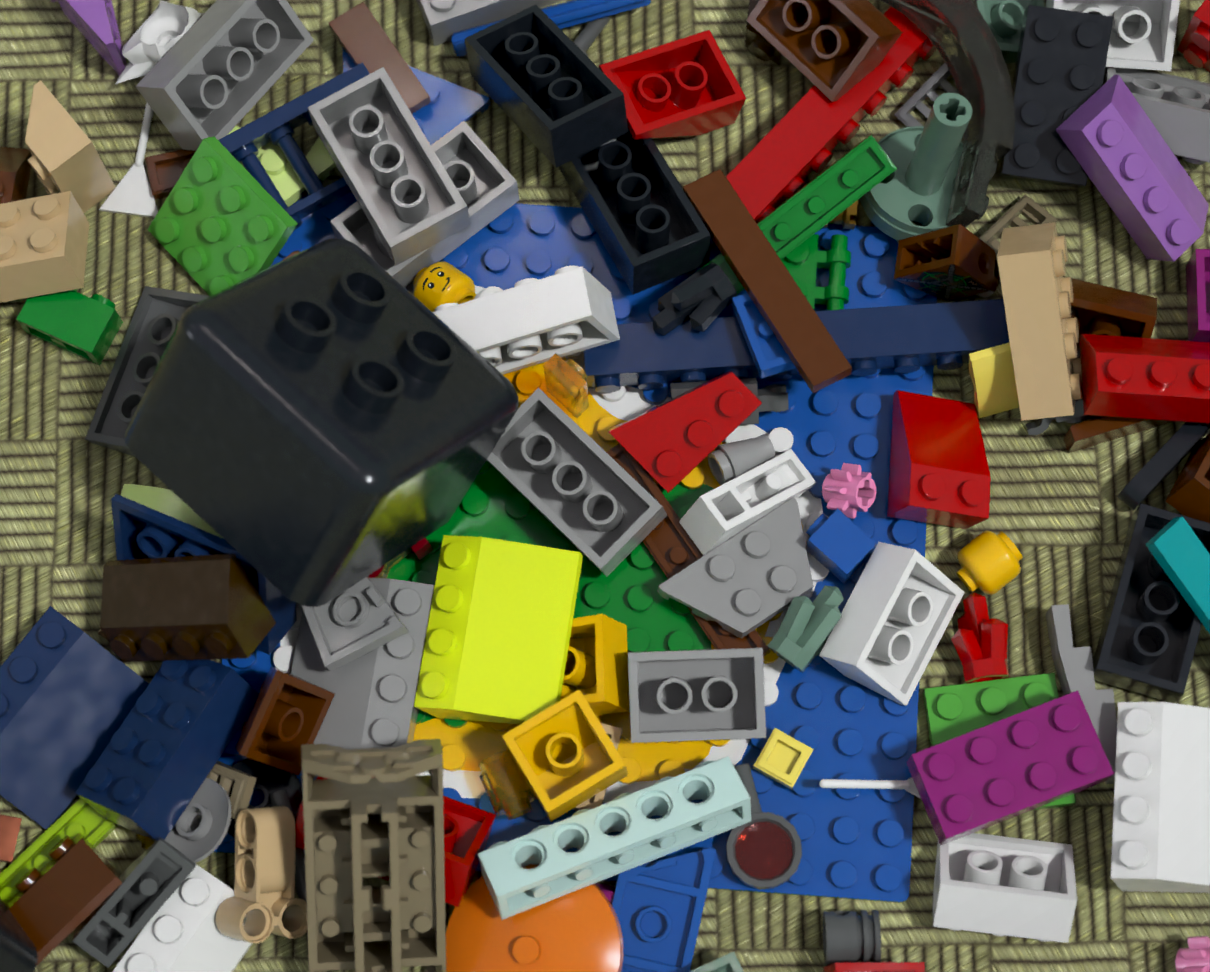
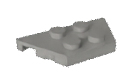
(748, 574)

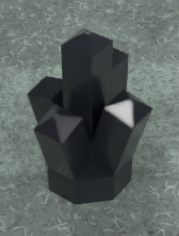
(695, 299)

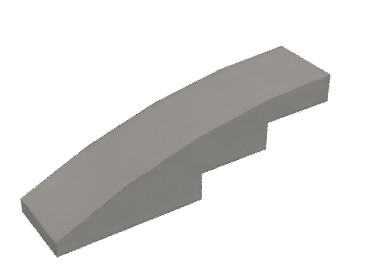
(1076, 673)

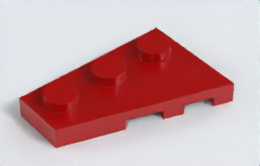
(687, 429)

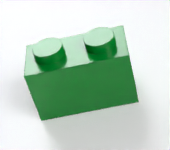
(72, 322)

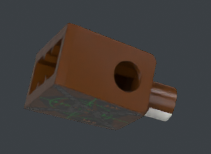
(947, 264)

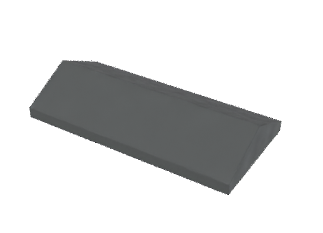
(136, 362)

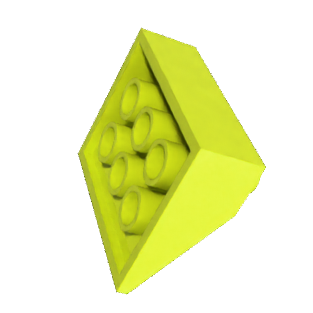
(497, 630)

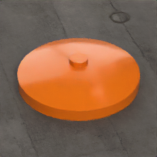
(559, 936)

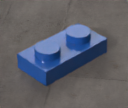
(762, 343)

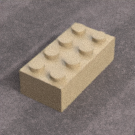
(42, 246)
(1039, 320)

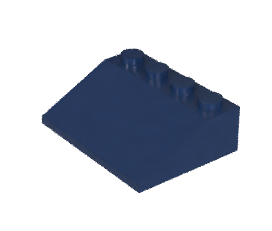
(152, 534)
(58, 714)

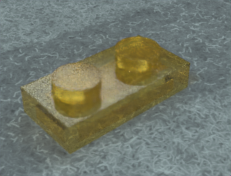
(567, 384)

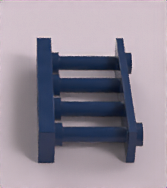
(279, 129)

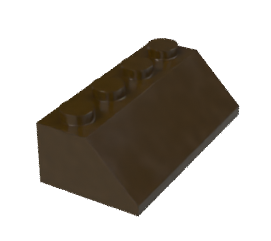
(182, 609)

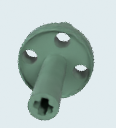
(925, 172)

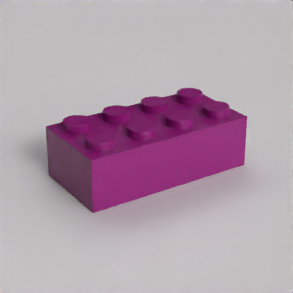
(1009, 767)

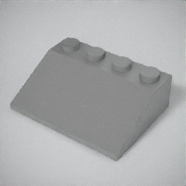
(378, 689)

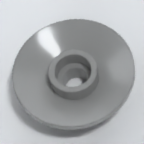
(202, 822)

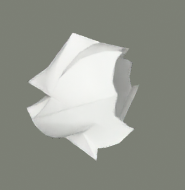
(156, 38)

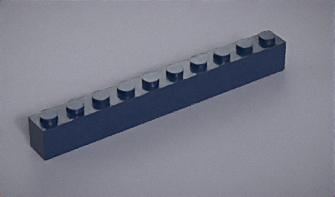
(867, 337)

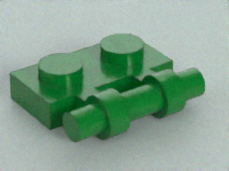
(803, 265)

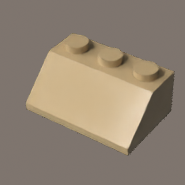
(63, 152)

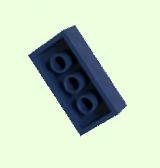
(168, 745)

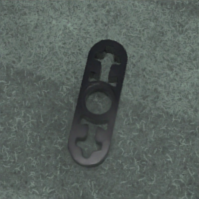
(1163, 463)

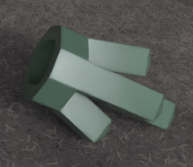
(807, 627)

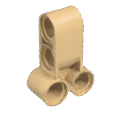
(263, 879)

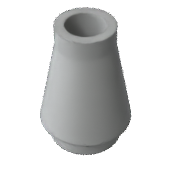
(739, 457)

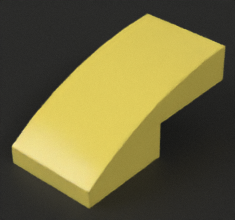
(993, 380)

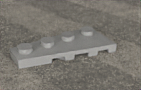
(353, 624)

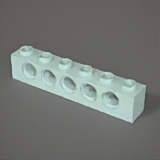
(604, 856)

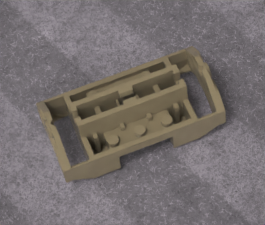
(374, 823)

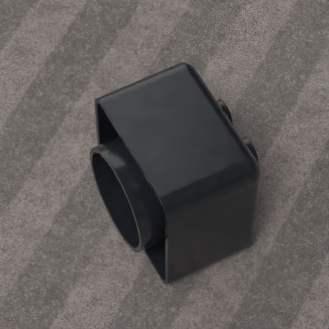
(320, 419)

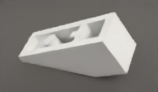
(745, 500)

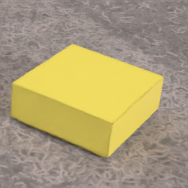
(783, 758)

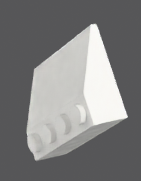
(1162, 798)

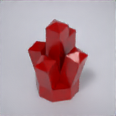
(981, 642)

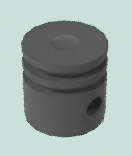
(851, 936)

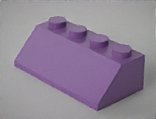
(1136, 172)

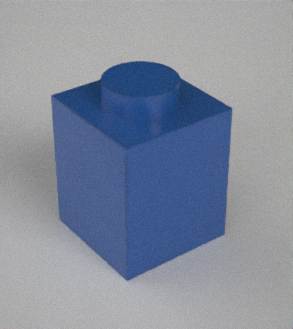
(839, 544)

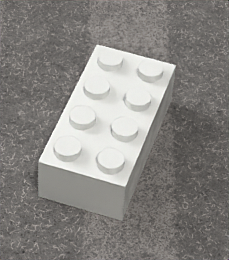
(535, 319)

